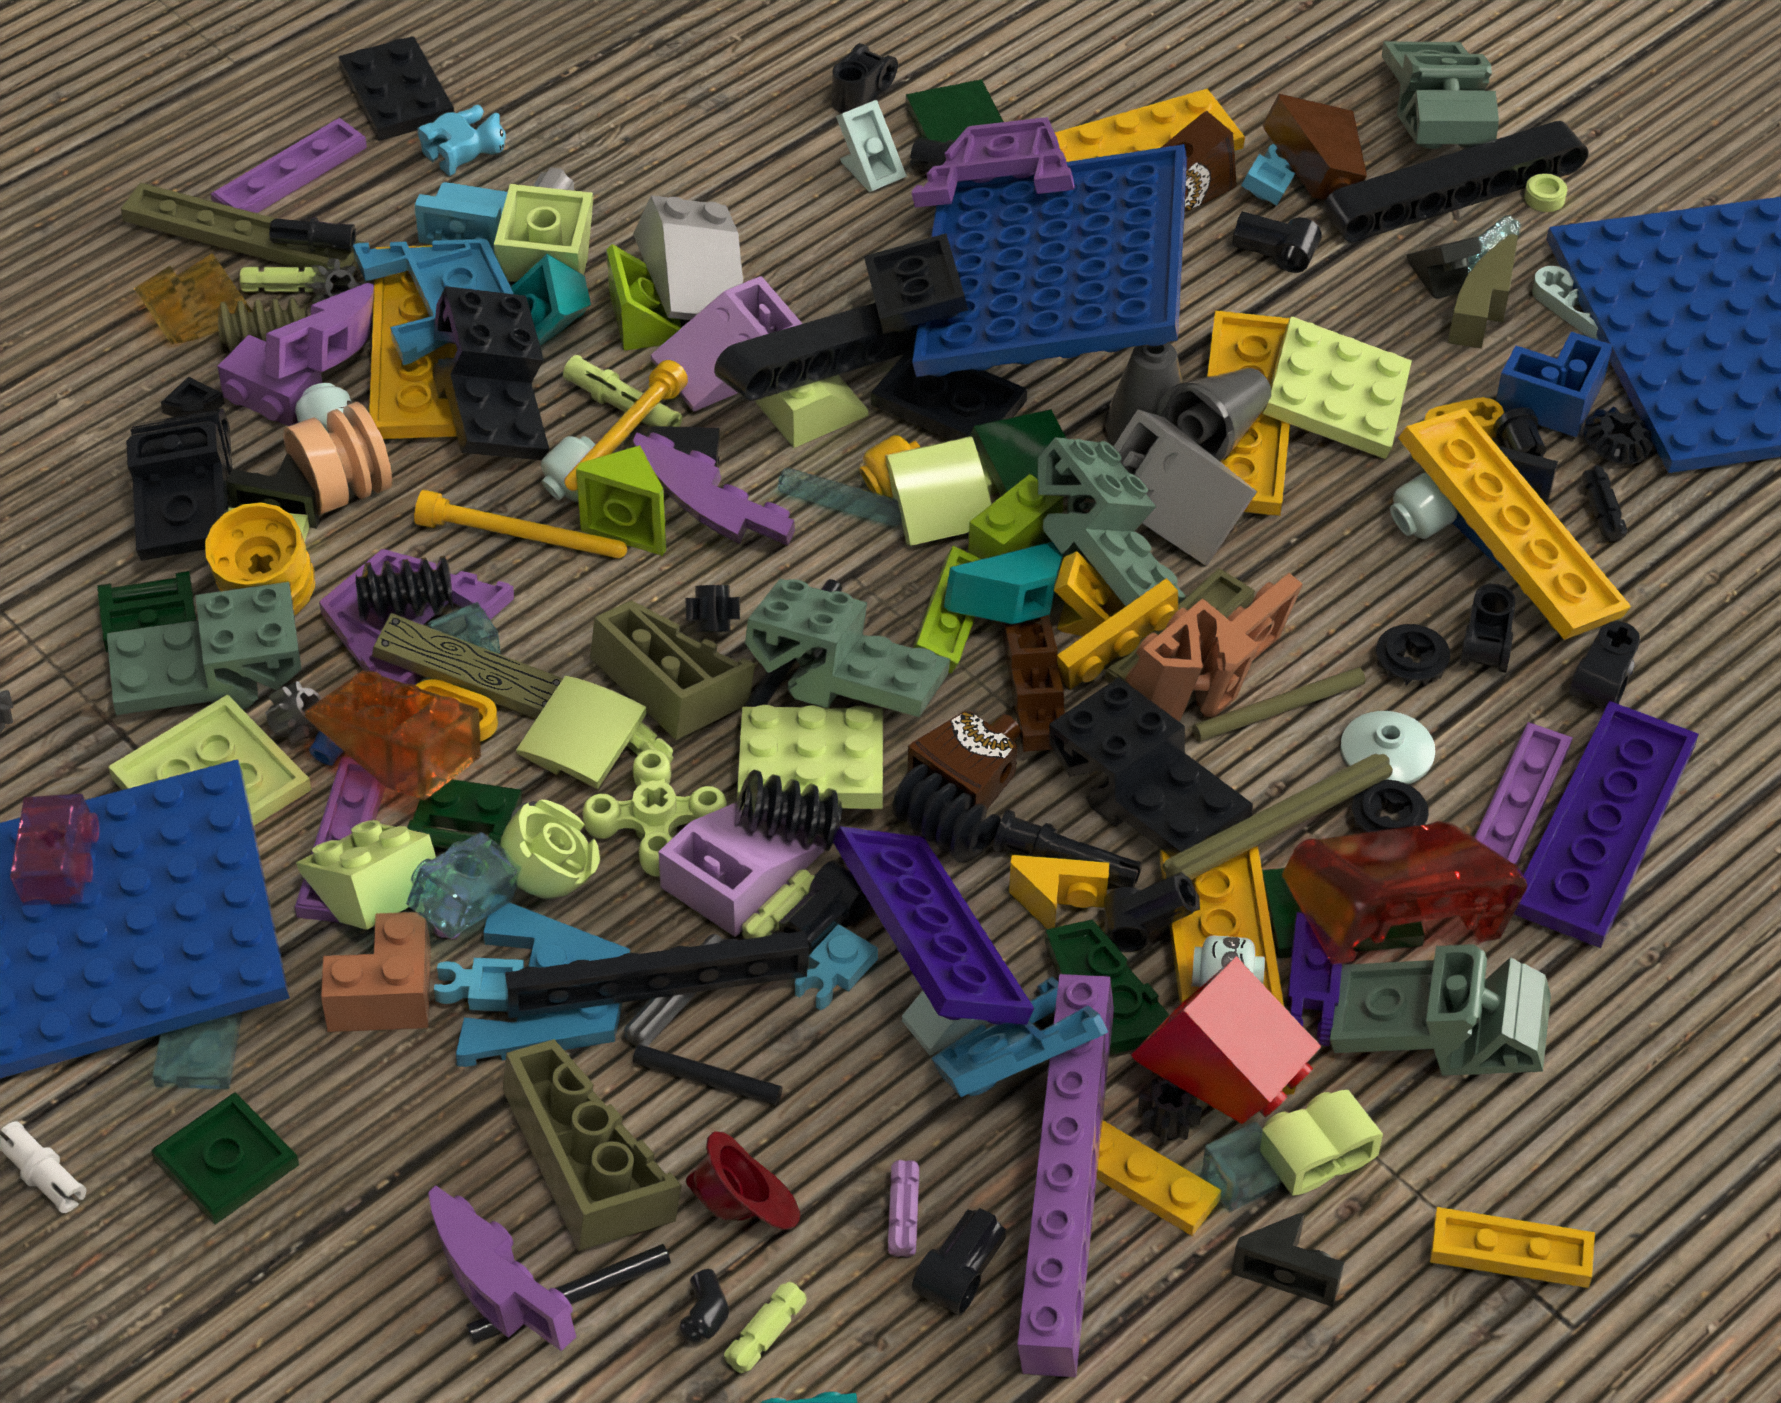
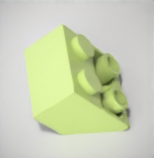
(366, 871)

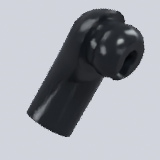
(710, 1310)

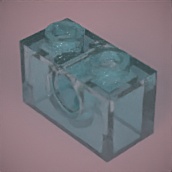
(463, 884)

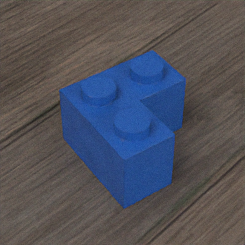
(1556, 388)

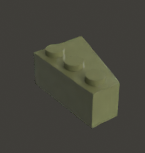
(666, 671)

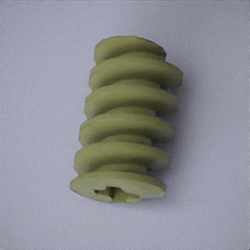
(238, 325)

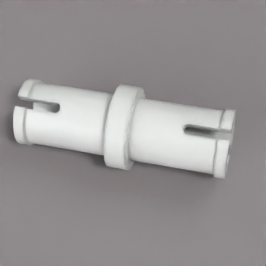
(41, 1167)

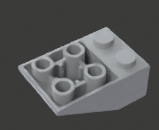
(1192, 490)

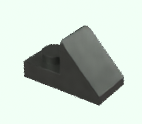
(1444, 266)
(287, 490)
(1276, 1261)

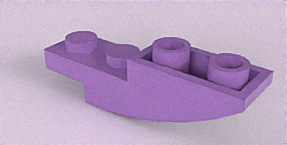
(325, 337)
(694, 486)
(491, 1277)

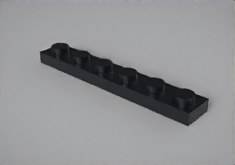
(656, 974)

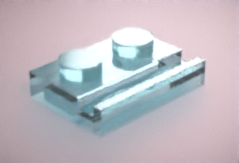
(198, 1054)

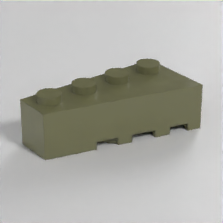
(589, 1160)

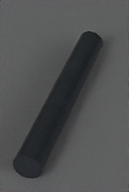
(707, 1074)

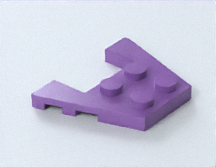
(997, 151)
(359, 637)

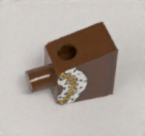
(1209, 159)
(970, 754)

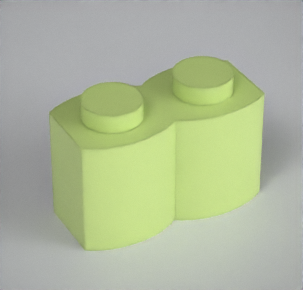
(1320, 1141)

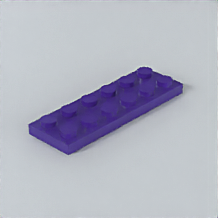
(1605, 823)
(933, 927)

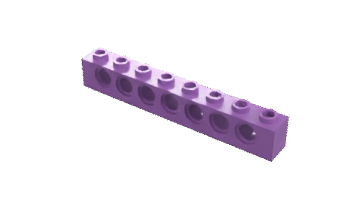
(1065, 1189)

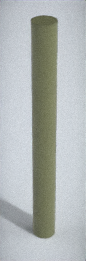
(1278, 704)

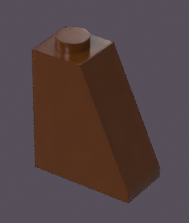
(1317, 143)

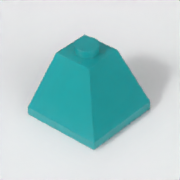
(553, 295)

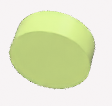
(1545, 192)

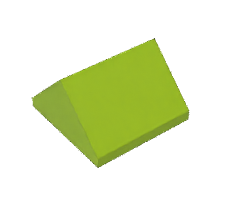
(636, 303)
(622, 500)

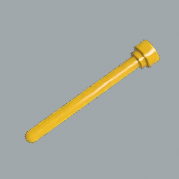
(664, 383)
(434, 510)

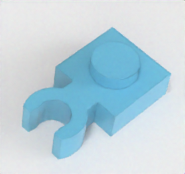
(1269, 176)
(836, 961)
(481, 985)

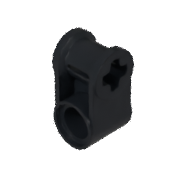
(861, 78)
(1489, 628)
(1607, 666)

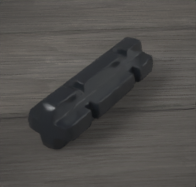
(1604, 504)

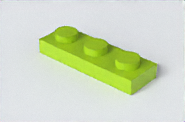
(941, 629)

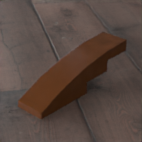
(1034, 679)

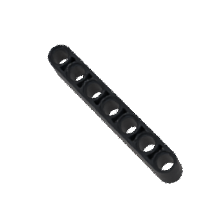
(1453, 181)
(810, 353)

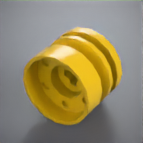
(258, 548)

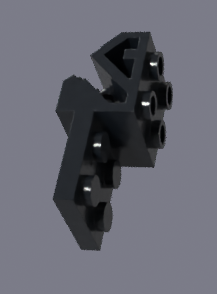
(490, 372)
(178, 481)
(1147, 769)

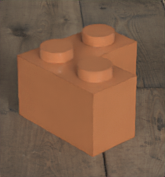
(384, 987)

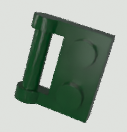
(146, 604)
(465, 808)

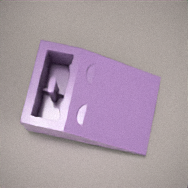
(730, 318)
(728, 869)

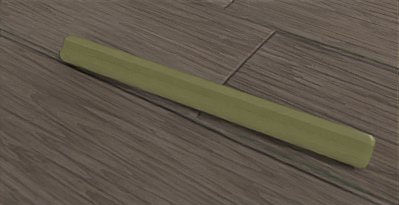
(1279, 817)

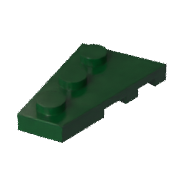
(1088, 951)

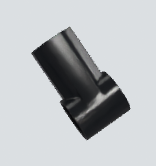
(1288, 243)
(830, 901)
(1137, 912)
(955, 1271)

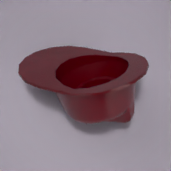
(739, 1186)

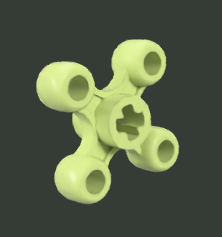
(652, 810)

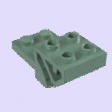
(1443, 93)
(1107, 532)
(232, 646)
(834, 656)
(1448, 1008)

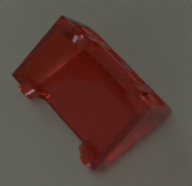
(1401, 876)

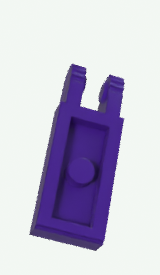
(1312, 979)

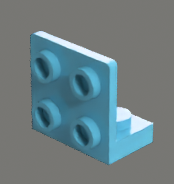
(459, 213)

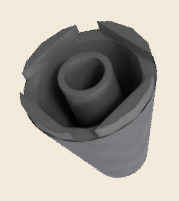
(1144, 382)
(1217, 408)

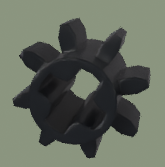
(712, 608)
(1168, 1111)

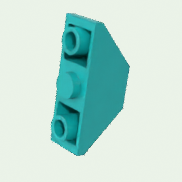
(1007, 585)

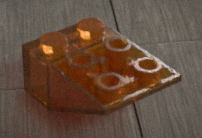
(400, 732)

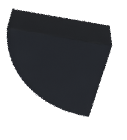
(191, 398)

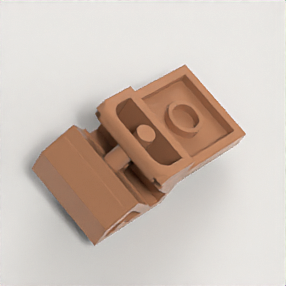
(1209, 651)

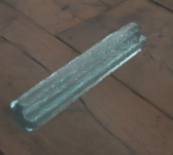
(840, 496)

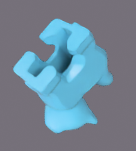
(458, 141)

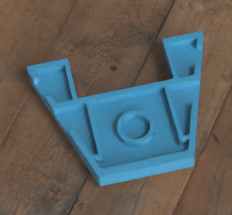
(446, 263)
(551, 945)
(994, 1053)

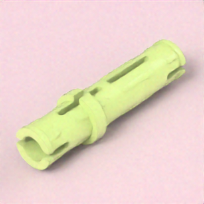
(607, 387)

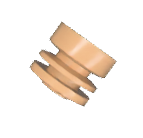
(343, 456)

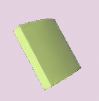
(938, 489)
(582, 730)

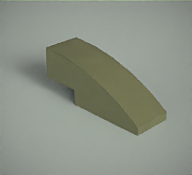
(1484, 294)

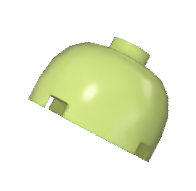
(549, 850)

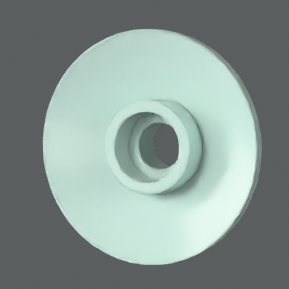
(1392, 734)

